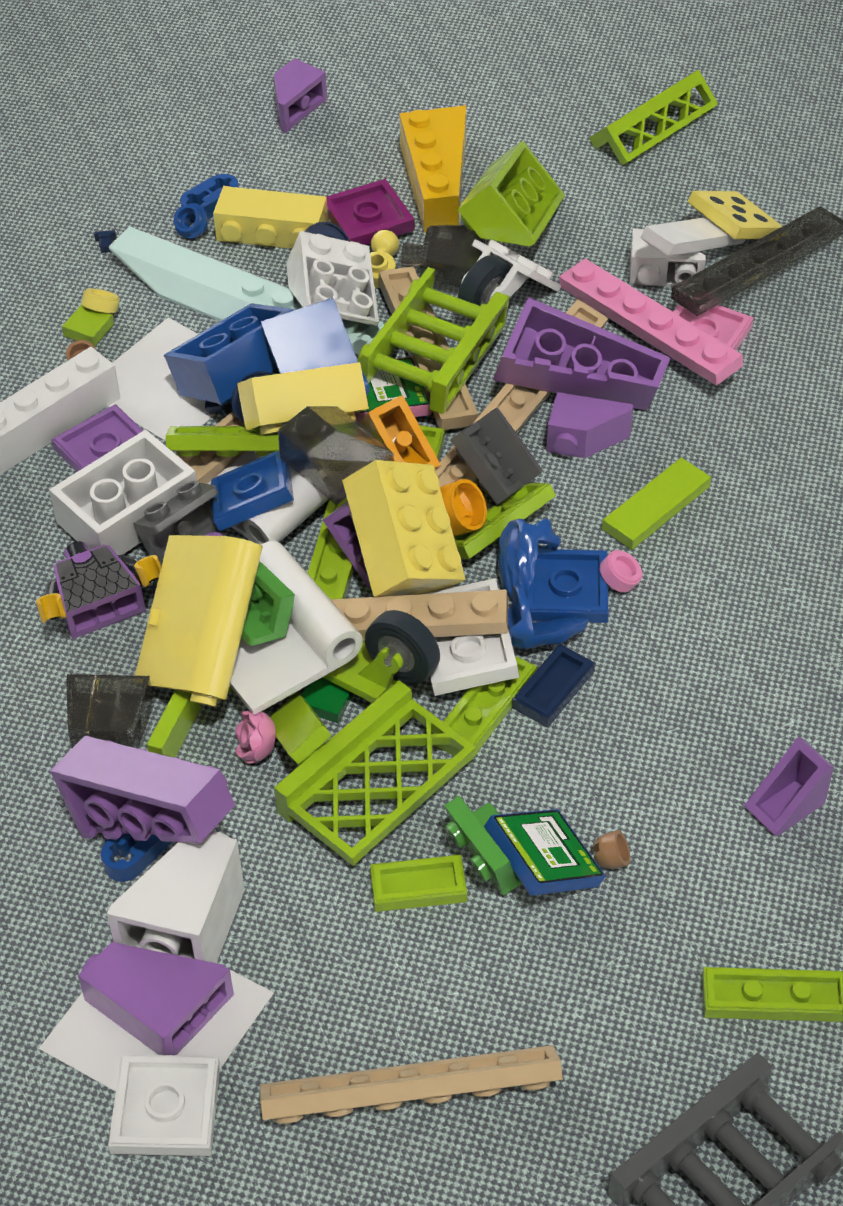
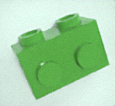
(268, 608)
(468, 830)

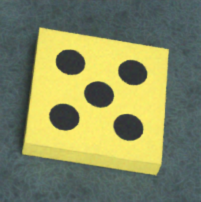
(733, 214)

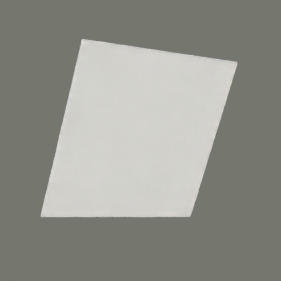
(148, 386)
(95, 1042)

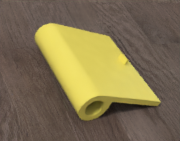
(199, 615)

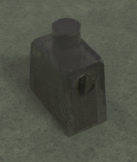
(447, 251)
(108, 707)

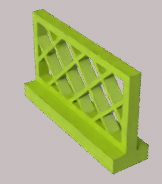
(343, 756)

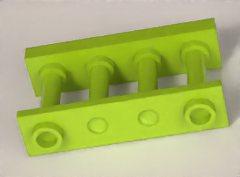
(457, 362)

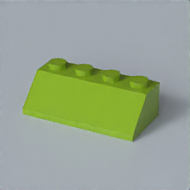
(512, 199)

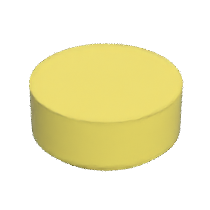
(100, 300)

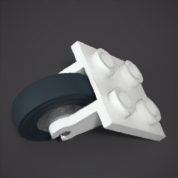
(494, 274)

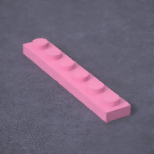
(651, 322)

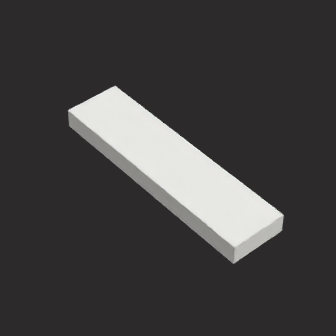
(687, 236)

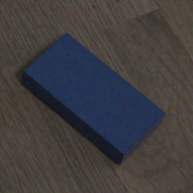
(553, 685)

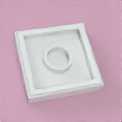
(165, 1105)

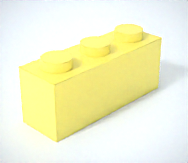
(266, 216)
(277, 398)

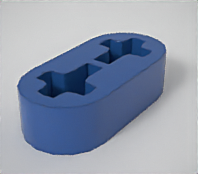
(208, 192)
(141, 854)

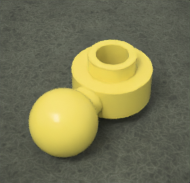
(384, 247)

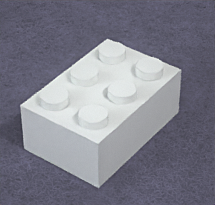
(116, 490)

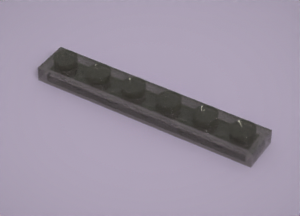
(757, 261)

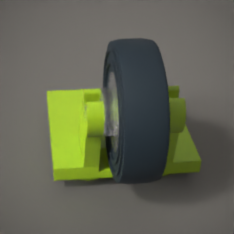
(393, 650)

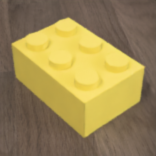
(403, 528)

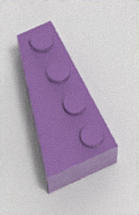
(578, 358)
(140, 793)

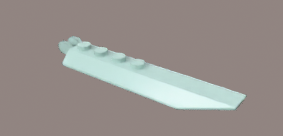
(210, 284)

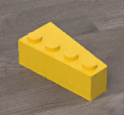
(434, 160)

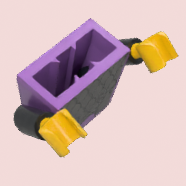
(96, 588)

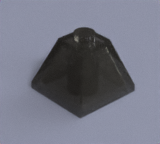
(328, 447)

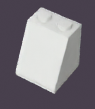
(183, 900)

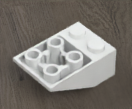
(337, 269)

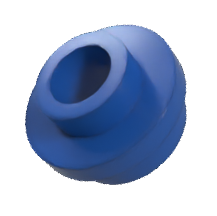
(184, 216)

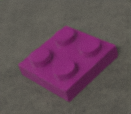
(369, 210)

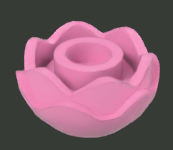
(255, 736)

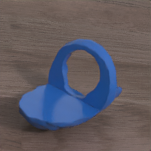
(519, 552)
(536, 634)

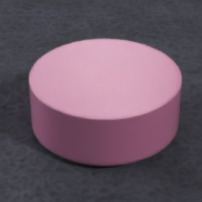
(621, 571)

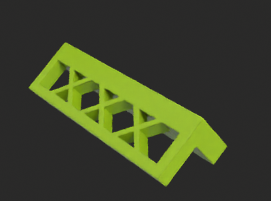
(648, 109)

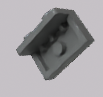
(496, 456)
(184, 514)

